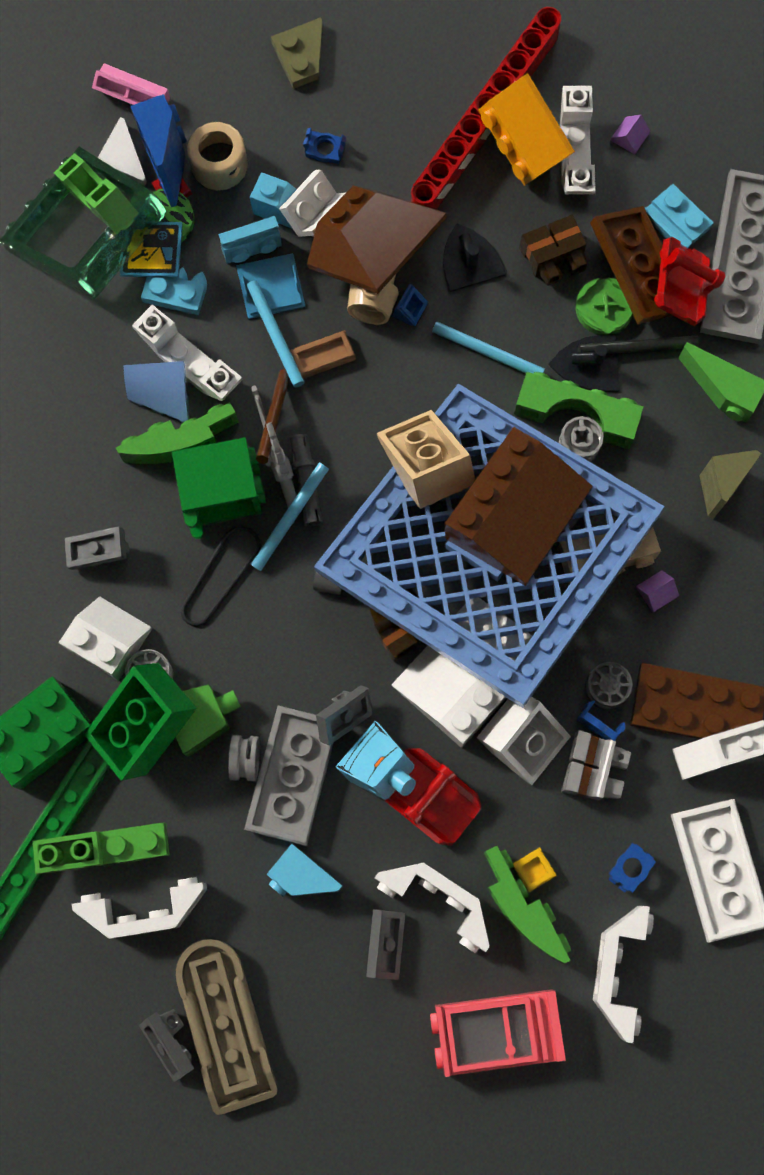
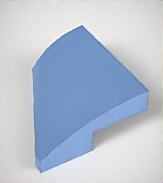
(159, 388)

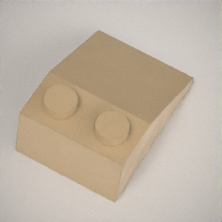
(427, 458)

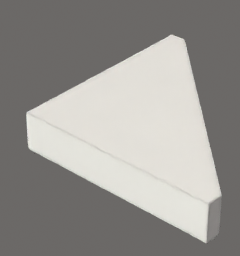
(121, 153)

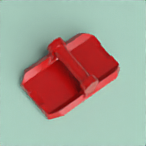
(685, 281)
(439, 802)

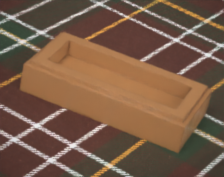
(323, 354)

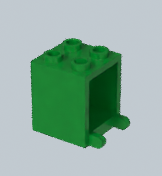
(218, 483)

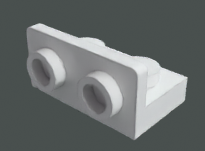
(310, 203)

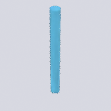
(275, 334)
(485, 349)
(290, 516)

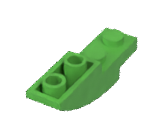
(162, 438)
(100, 848)
(530, 919)

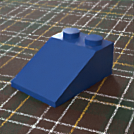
(162, 142)

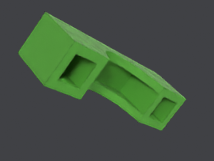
(96, 194)
(545, 396)

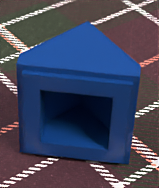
(410, 306)

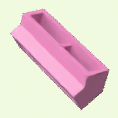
(126, 86)

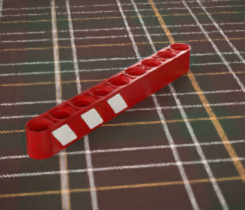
(467, 145)

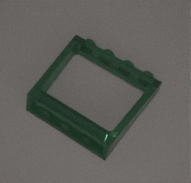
(109, 250)

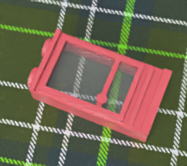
(498, 1033)

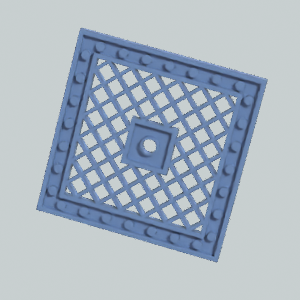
(441, 632)

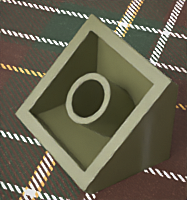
(723, 477)

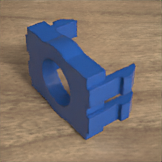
(315, 138)
(598, 726)
(617, 873)

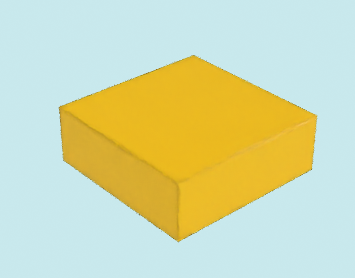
(534, 870)

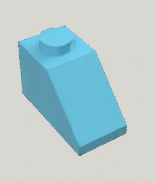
(269, 196)
(300, 875)

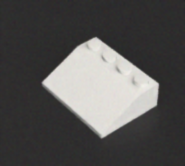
(450, 694)

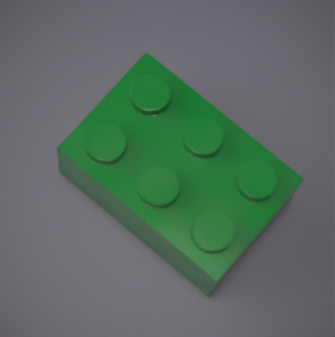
(139, 721)
(39, 732)

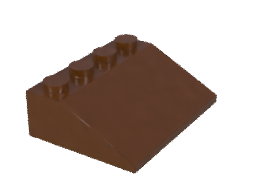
(517, 507)

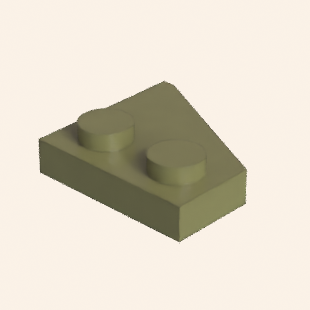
(300, 52)

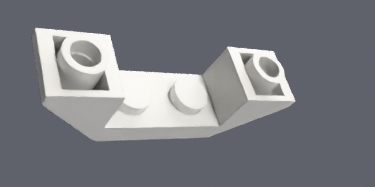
(575, 119)
(201, 371)
(720, 750)
(99, 912)
(473, 927)
(621, 1017)

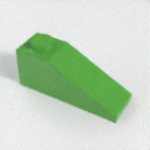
(727, 385)

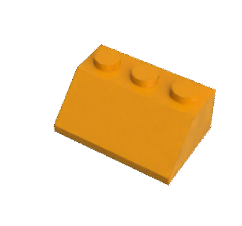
(525, 129)

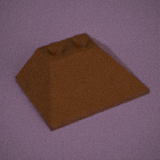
(370, 237)

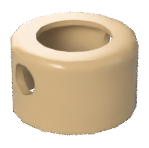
(216, 174)

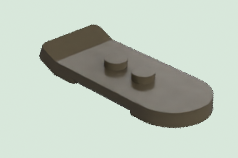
(224, 1026)

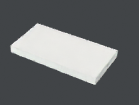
(720, 870)

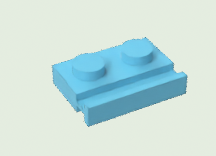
(678, 217)
(250, 240)

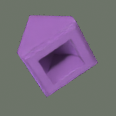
(631, 133)
(658, 590)

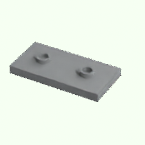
(289, 778)

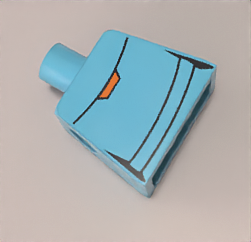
(378, 764)

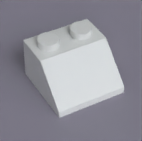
(105, 637)
(524, 738)

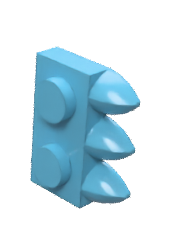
(176, 292)

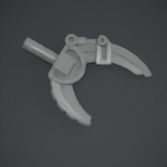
(279, 462)

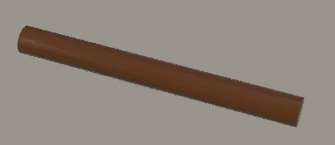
(273, 415)

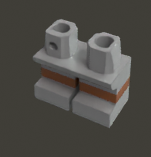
(597, 753)

